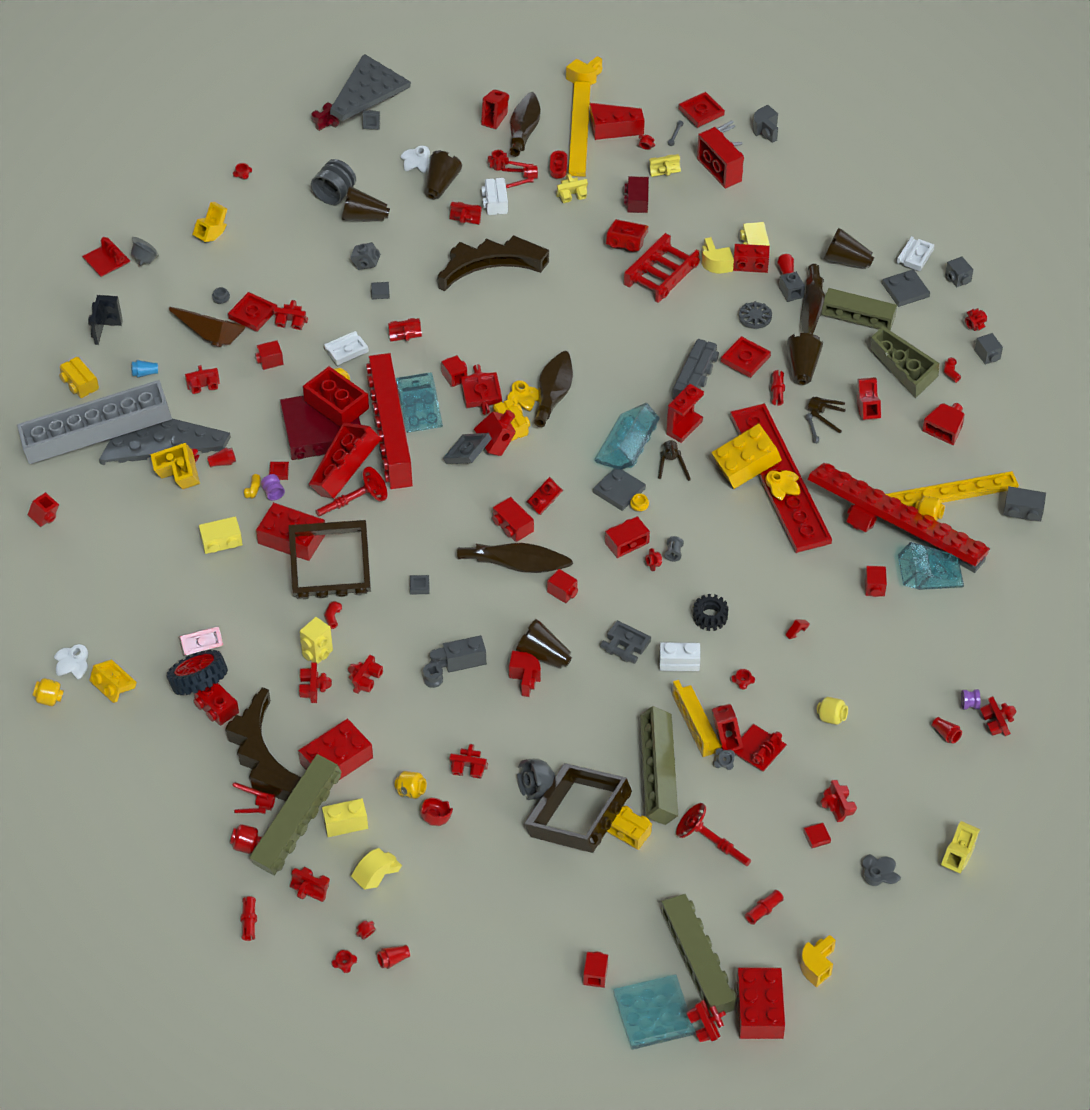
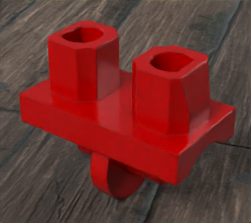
(465, 212)
(291, 313)
(404, 329)
(202, 378)
(544, 495)
(361, 673)
(311, 675)
(998, 725)
(477, 764)
(836, 801)
(307, 884)
(702, 1012)

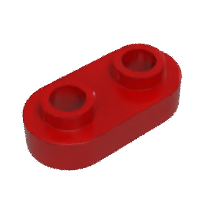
(558, 164)

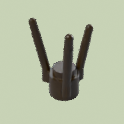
(818, 405)
(671, 452)

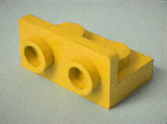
(111, 679)

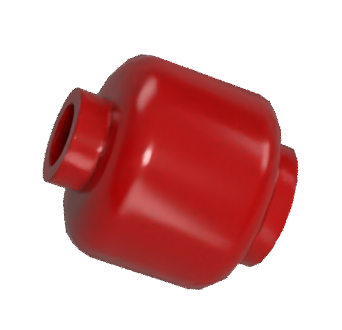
(245, 838)

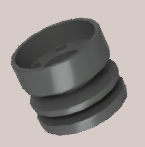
(333, 181)

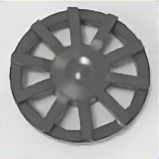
(755, 315)

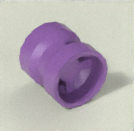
(272, 486)

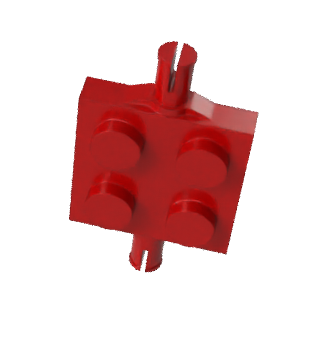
(481, 389)

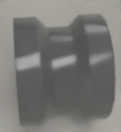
(433, 680)

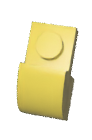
(716, 260)
(961, 847)
(373, 868)

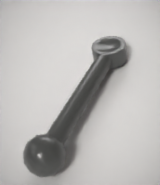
(671, 142)
(809, 416)

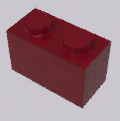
(637, 197)

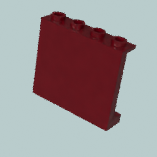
(307, 429)

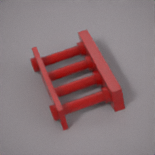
(654, 255)

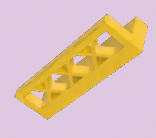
(695, 719)

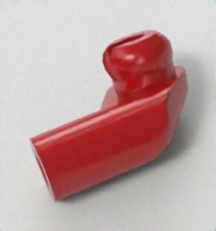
(333, 608)

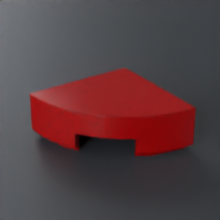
(797, 626)

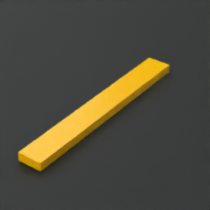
(579, 129)
(959, 489)

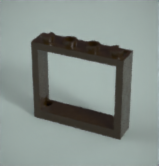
(323, 591)
(555, 794)

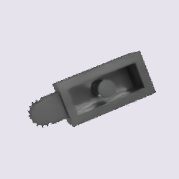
(460, 654)

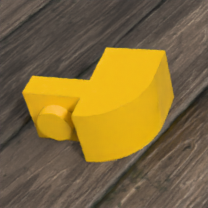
(584, 72)
(213, 225)
(814, 961)

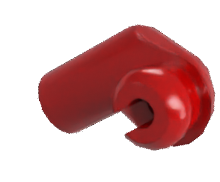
(949, 369)

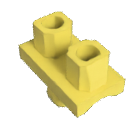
(664, 165)
(572, 186)

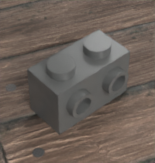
(1024, 503)

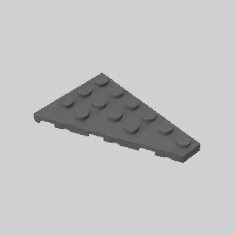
(366, 87)
(161, 436)

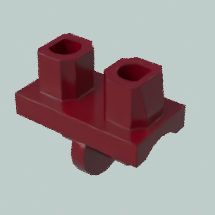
(324, 118)

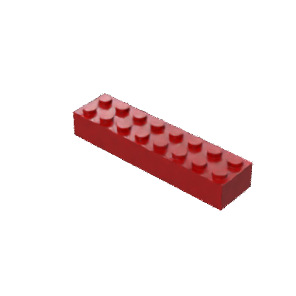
(389, 421)

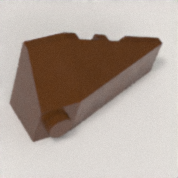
(209, 327)

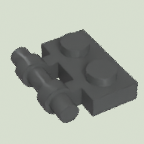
(628, 637)

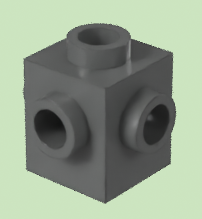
(365, 256)

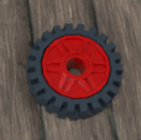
(197, 672)

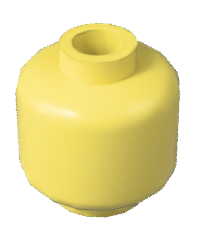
(832, 710)

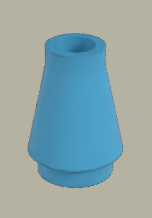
(143, 368)

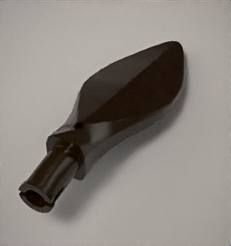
(524, 121)
(813, 300)
(553, 386)
(517, 556)

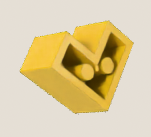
(177, 462)

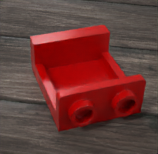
(681, 414)

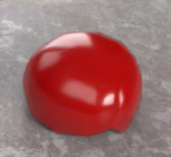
(435, 811)

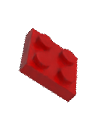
(701, 109)
(252, 311)
(745, 356)

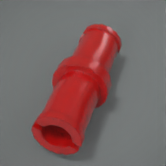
(778, 387)
(764, 907)
(248, 918)

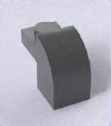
(766, 123)

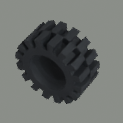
(710, 621)

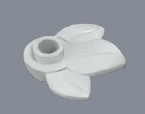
(414, 159)
(70, 662)

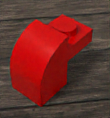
(867, 399)
(526, 668)

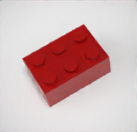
(720, 157)
(335, 396)
(274, 531)
(341, 745)
(760, 1003)

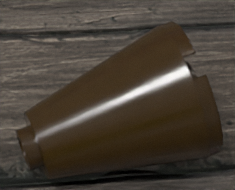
(441, 173)
(363, 207)
(848, 251)
(804, 356)
(544, 646)

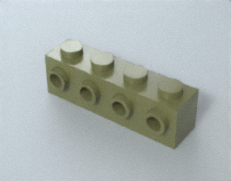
(863, 309)

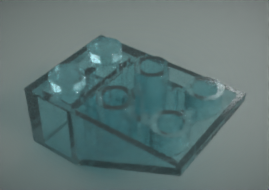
(419, 402)
(929, 568)

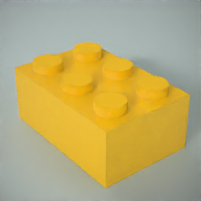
(746, 456)

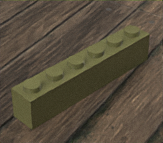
(659, 765)
(295, 815)
(697, 953)

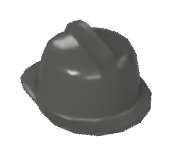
(143, 251)

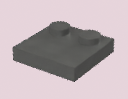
(905, 288)
(467, 448)
(619, 488)

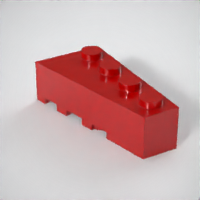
(343, 458)

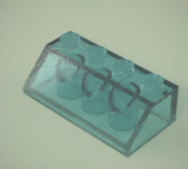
(628, 437)

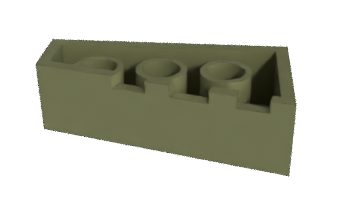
(905, 361)

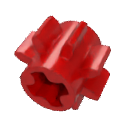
(498, 160)
(976, 319)

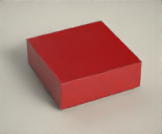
(280, 469)
(817, 835)

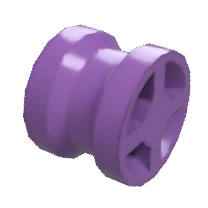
(970, 699)

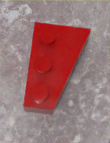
(615, 121)

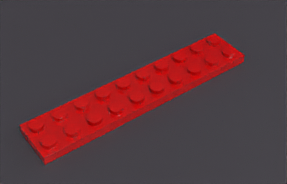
(795, 512)
(899, 514)

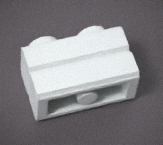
(496, 196)
(679, 656)

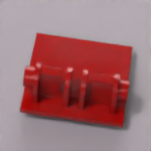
(106, 257)
(760, 747)

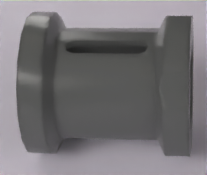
(674, 548)

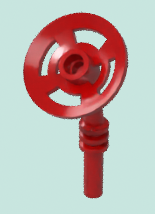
(375, 484)
(692, 821)

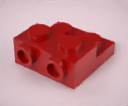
(626, 235)

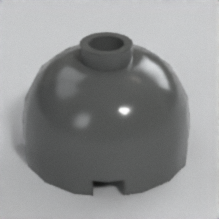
(534, 778)

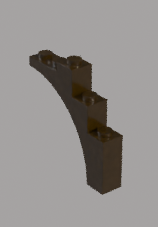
(491, 254)
(266, 772)

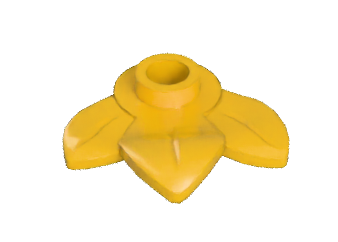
(526, 396)
(782, 483)

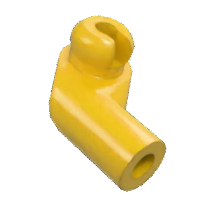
(255, 484)

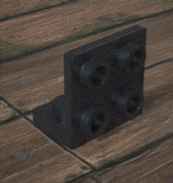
(105, 311)

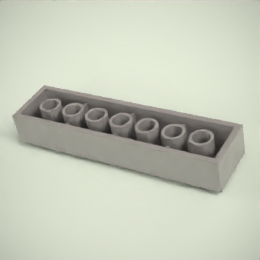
(94, 422)

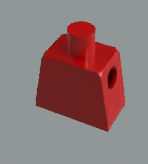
(494, 103)
(945, 422)
(500, 430)
(724, 721)

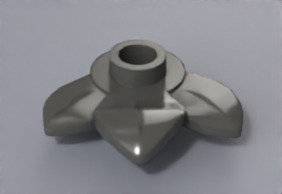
(880, 870)

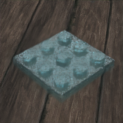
(653, 1012)

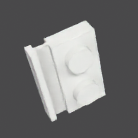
(915, 253)
(346, 348)

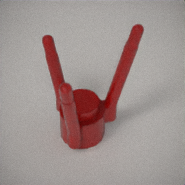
(529, 171)
(264, 800)

